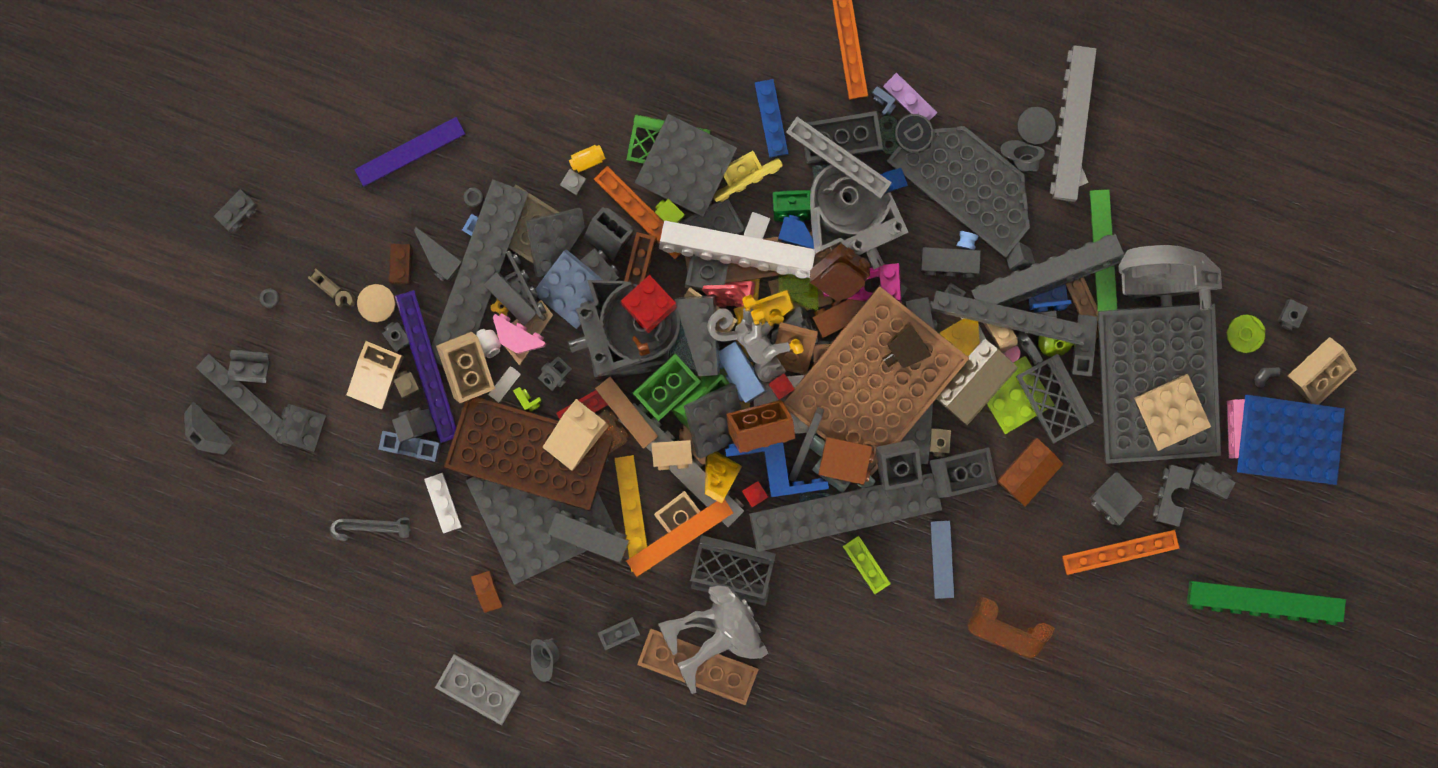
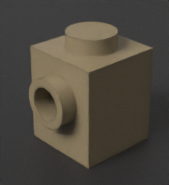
(406, 384)
(940, 442)

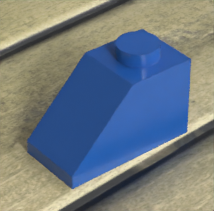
(795, 233)

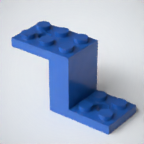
(778, 473)

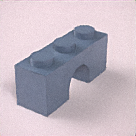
(412, 447)

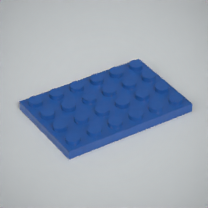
(1290, 440)

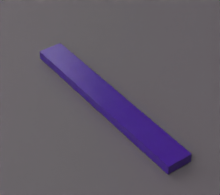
(426, 365)

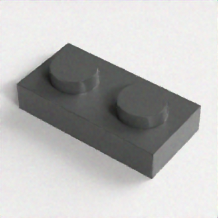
(619, 633)

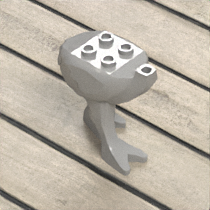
(733, 629)

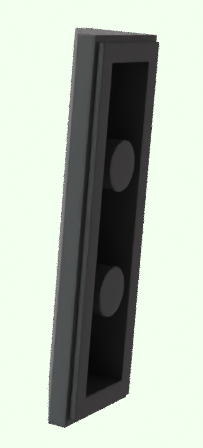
(510, 298)

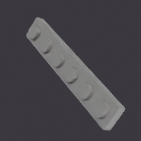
(838, 157)

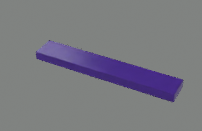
(410, 151)

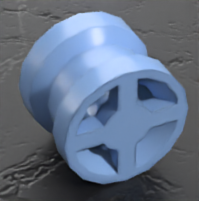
(967, 240)

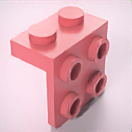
(730, 293)

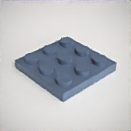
(567, 287)

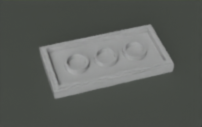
(478, 689)

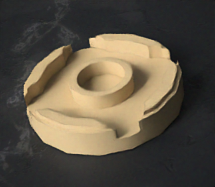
(376, 303)

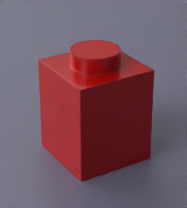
(781, 386)
(755, 494)

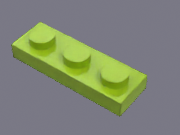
(866, 565)

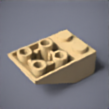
(374, 375)

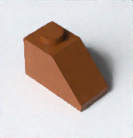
(486, 591)

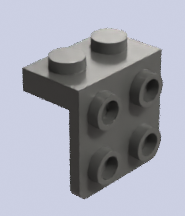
(1116, 499)

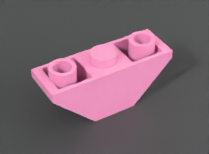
(516, 336)

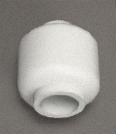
(489, 342)

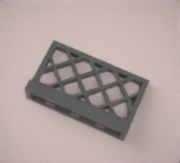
(1070, 394)
(735, 550)

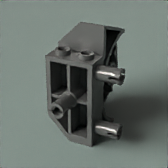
(610, 329)

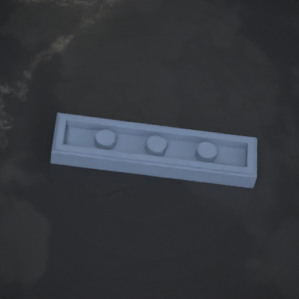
(942, 559)

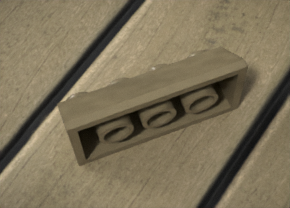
(976, 382)

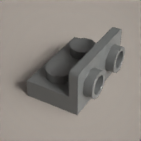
(236, 211)
(248, 366)

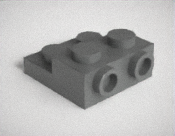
(300, 427)

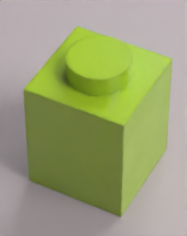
(669, 211)

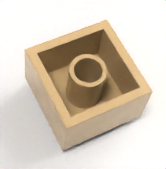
(677, 512)

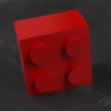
(648, 304)

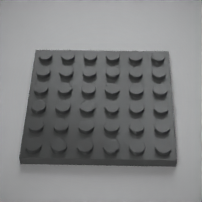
(522, 523)

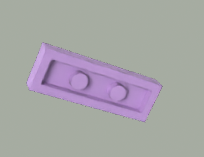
(908, 97)

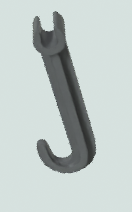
(401, 527)

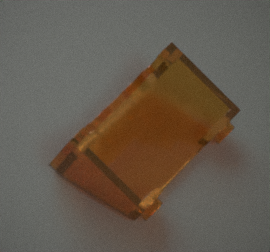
(986, 626)

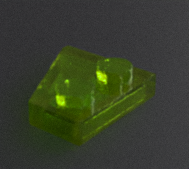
(800, 290)

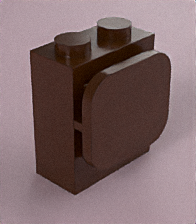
(840, 273)

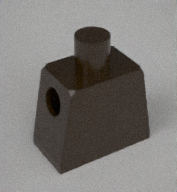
(906, 348)

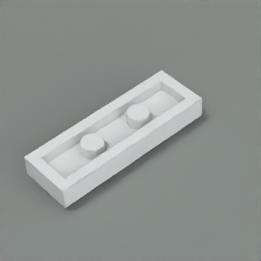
(443, 503)

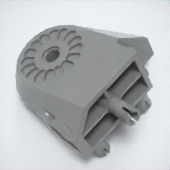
(858, 223)
(1169, 272)

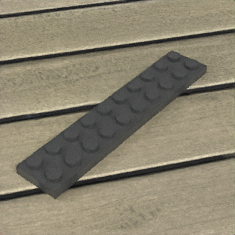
(482, 259)
(842, 513)

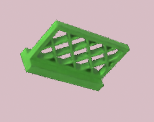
(646, 123)

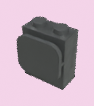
(609, 233)

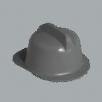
(1023, 154)
(543, 657)

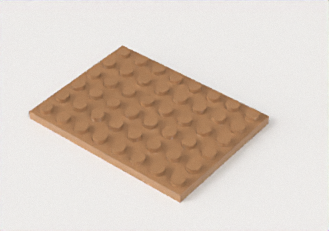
(859, 392)

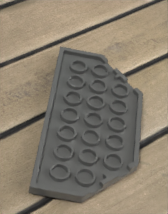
(970, 185)

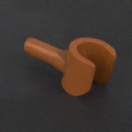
(643, 348)

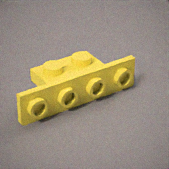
(744, 172)

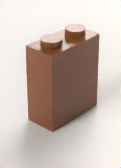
(846, 461)

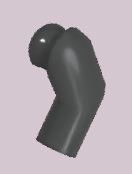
(1263, 375)

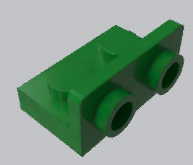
(792, 203)

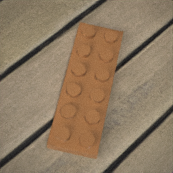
(717, 675)

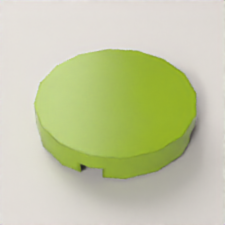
(1246, 333)

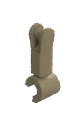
(332, 289)

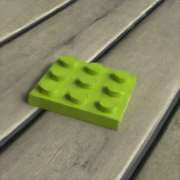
(1010, 403)

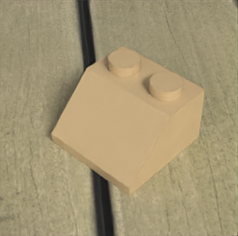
(672, 453)

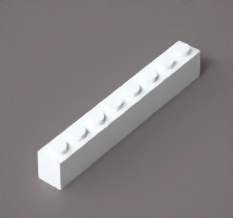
(737, 249)

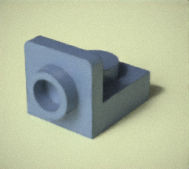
(881, 98)

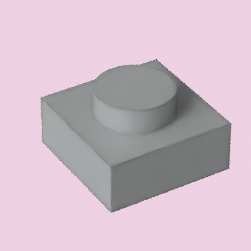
(573, 182)

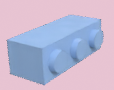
(741, 373)

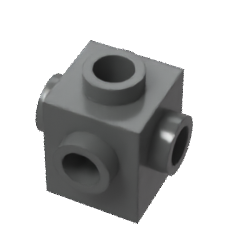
(554, 373)

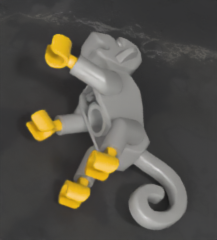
(754, 338)

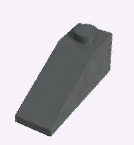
(440, 259)

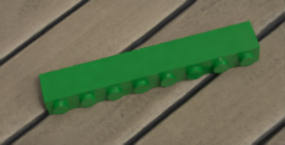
(1266, 601)

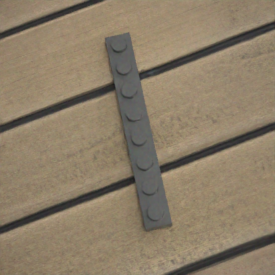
(1009, 318)

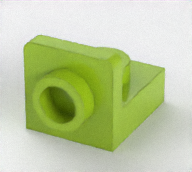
(523, 396)

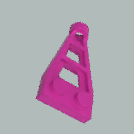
(889, 280)

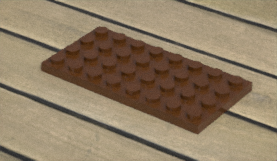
(508, 450)

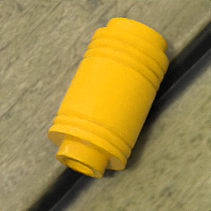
(587, 158)

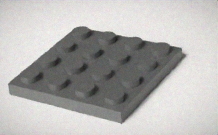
(686, 165)

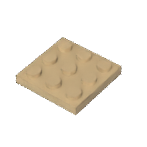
(1172, 412)

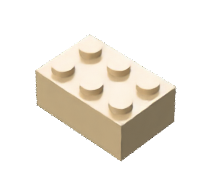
(465, 367)

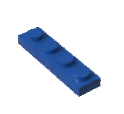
(771, 118)

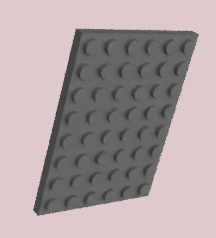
(1146, 351)

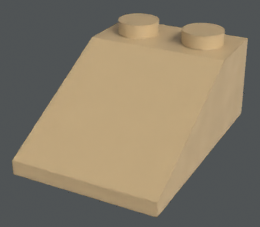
(575, 434)

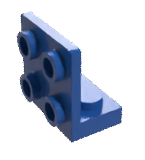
(1053, 299)

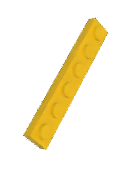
(631, 504)

